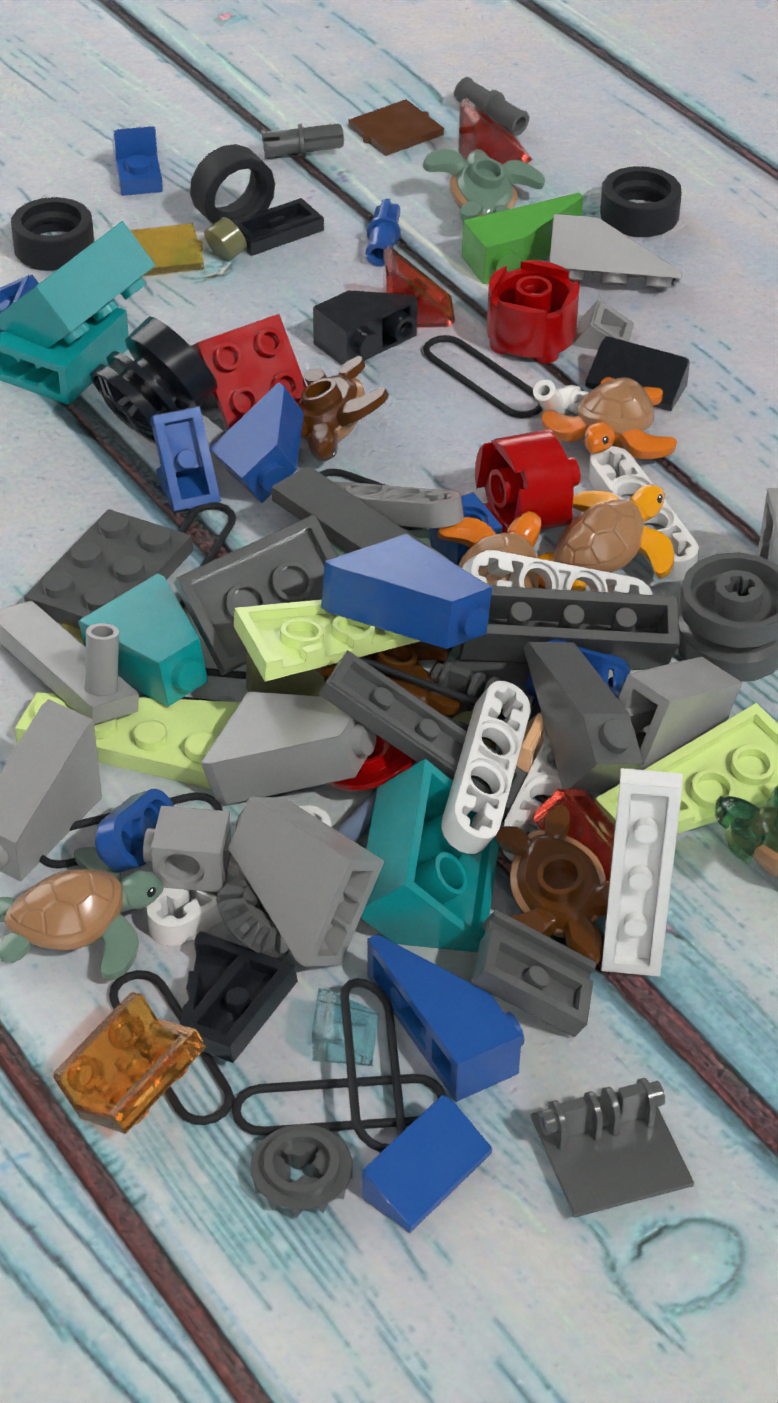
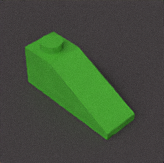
(513, 235)

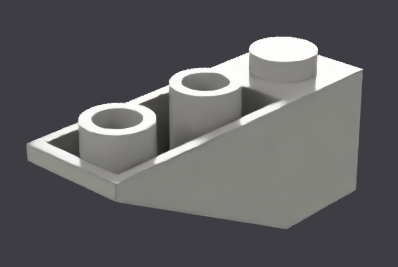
(596, 248)

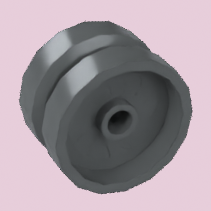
(731, 614)

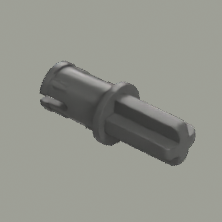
(302, 140)

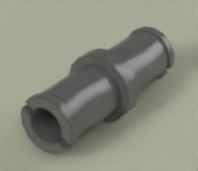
(493, 104)

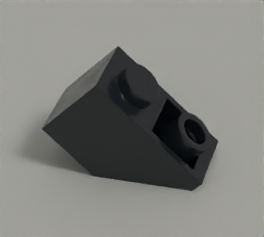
(363, 323)

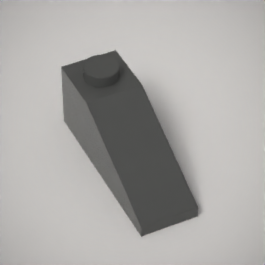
(582, 718)

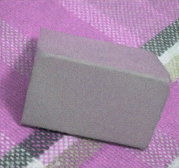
(601, 322)

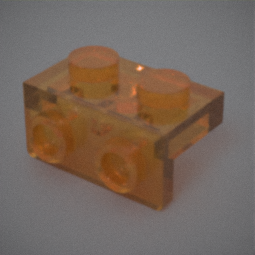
(126, 1065)

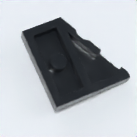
(232, 994)

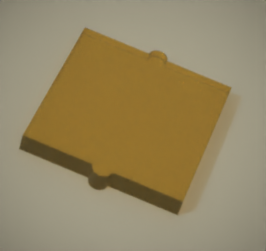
(171, 248)

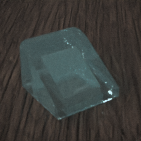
(328, 1030)

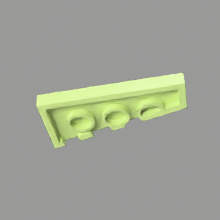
(305, 637)

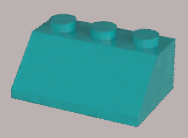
(80, 290)
(426, 886)

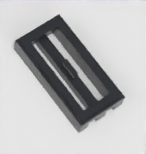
(279, 226)

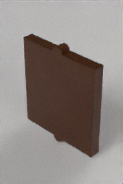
(396, 127)

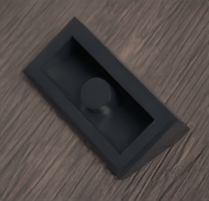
(643, 364)

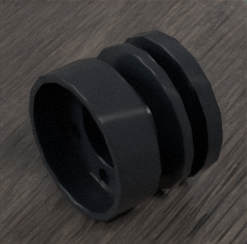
(161, 373)

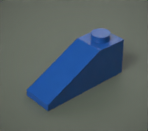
(448, 1019)

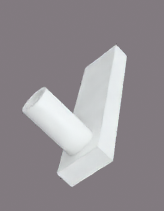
(641, 871)

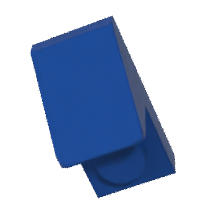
(137, 160)
(184, 459)

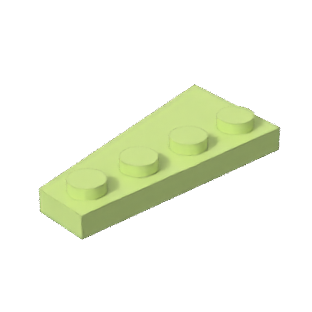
(156, 738)
(728, 760)

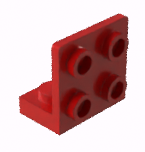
(249, 365)

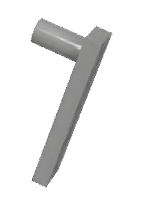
(76, 673)

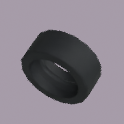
(217, 168)
(640, 184)
(50, 216)

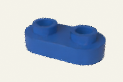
(123, 831)

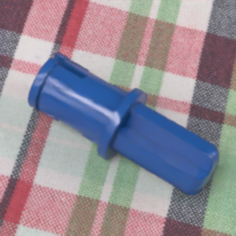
(382, 231)

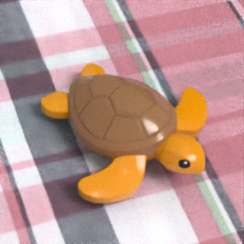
(613, 532)

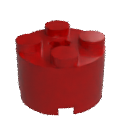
(532, 310)
(528, 475)

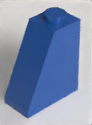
(407, 592)

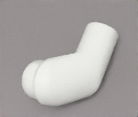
(561, 399)

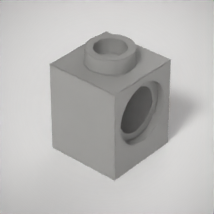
(189, 848)

